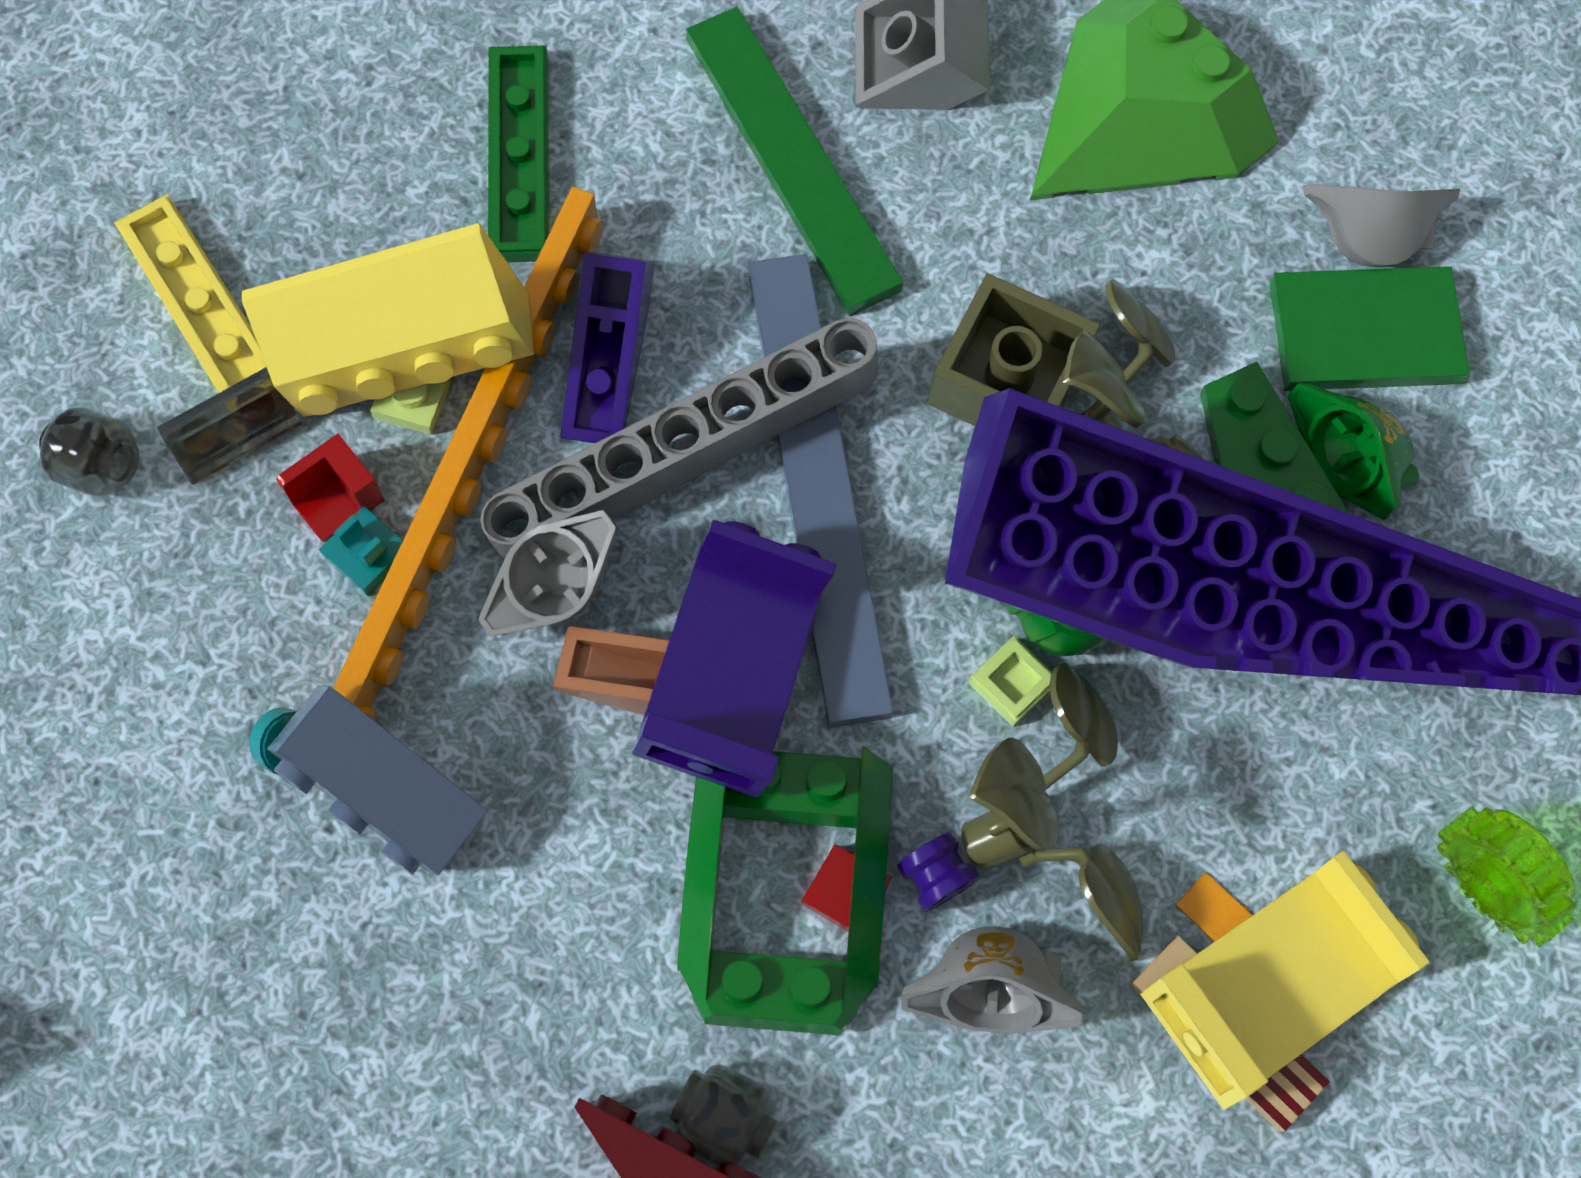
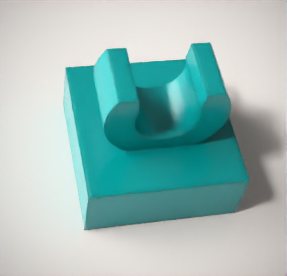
(362, 550)

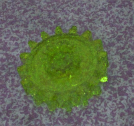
(1510, 873)

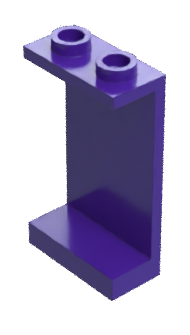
(733, 658)

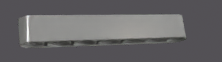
(699, 415)

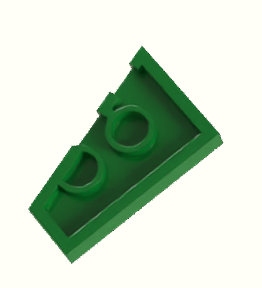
(1259, 438)

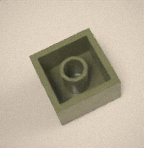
(1005, 344)

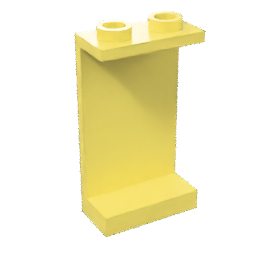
(1284, 979)

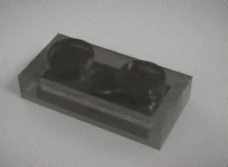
(229, 426)

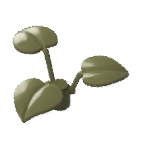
(1099, 373)
(1025, 823)

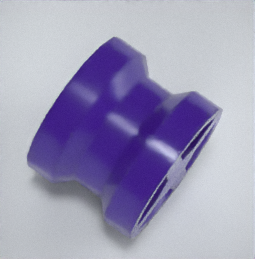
(938, 871)

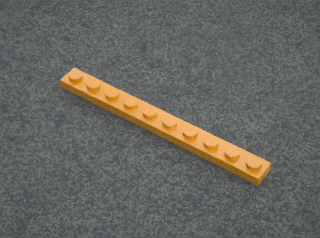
(455, 487)

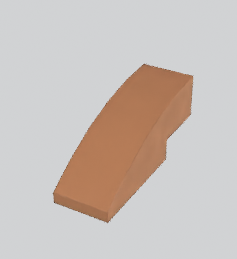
(609, 667)

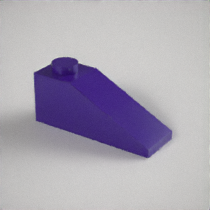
(606, 345)

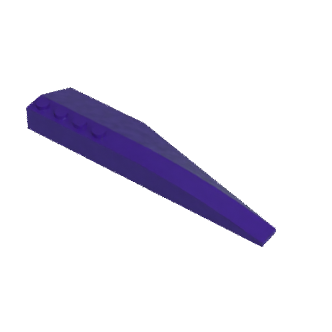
(1232, 568)

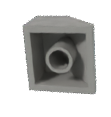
(920, 53)

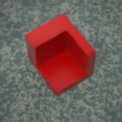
(329, 487)

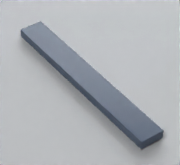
(823, 509)

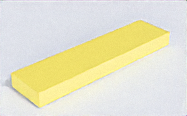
(192, 292)

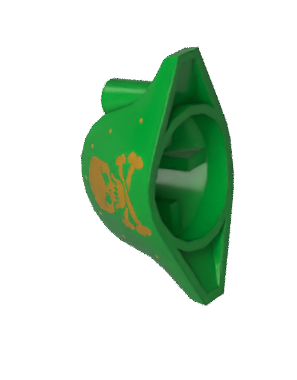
(1357, 446)

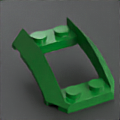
(784, 990)

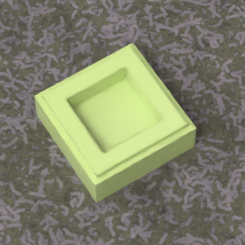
(1012, 681)

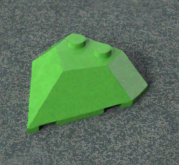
(1150, 104)

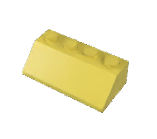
(391, 321)

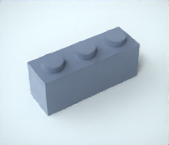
(375, 782)

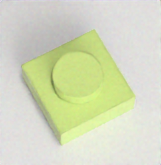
(413, 408)

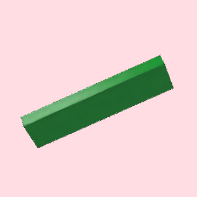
(518, 151)

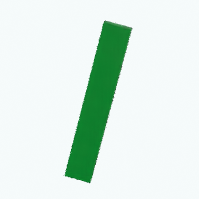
(794, 161)

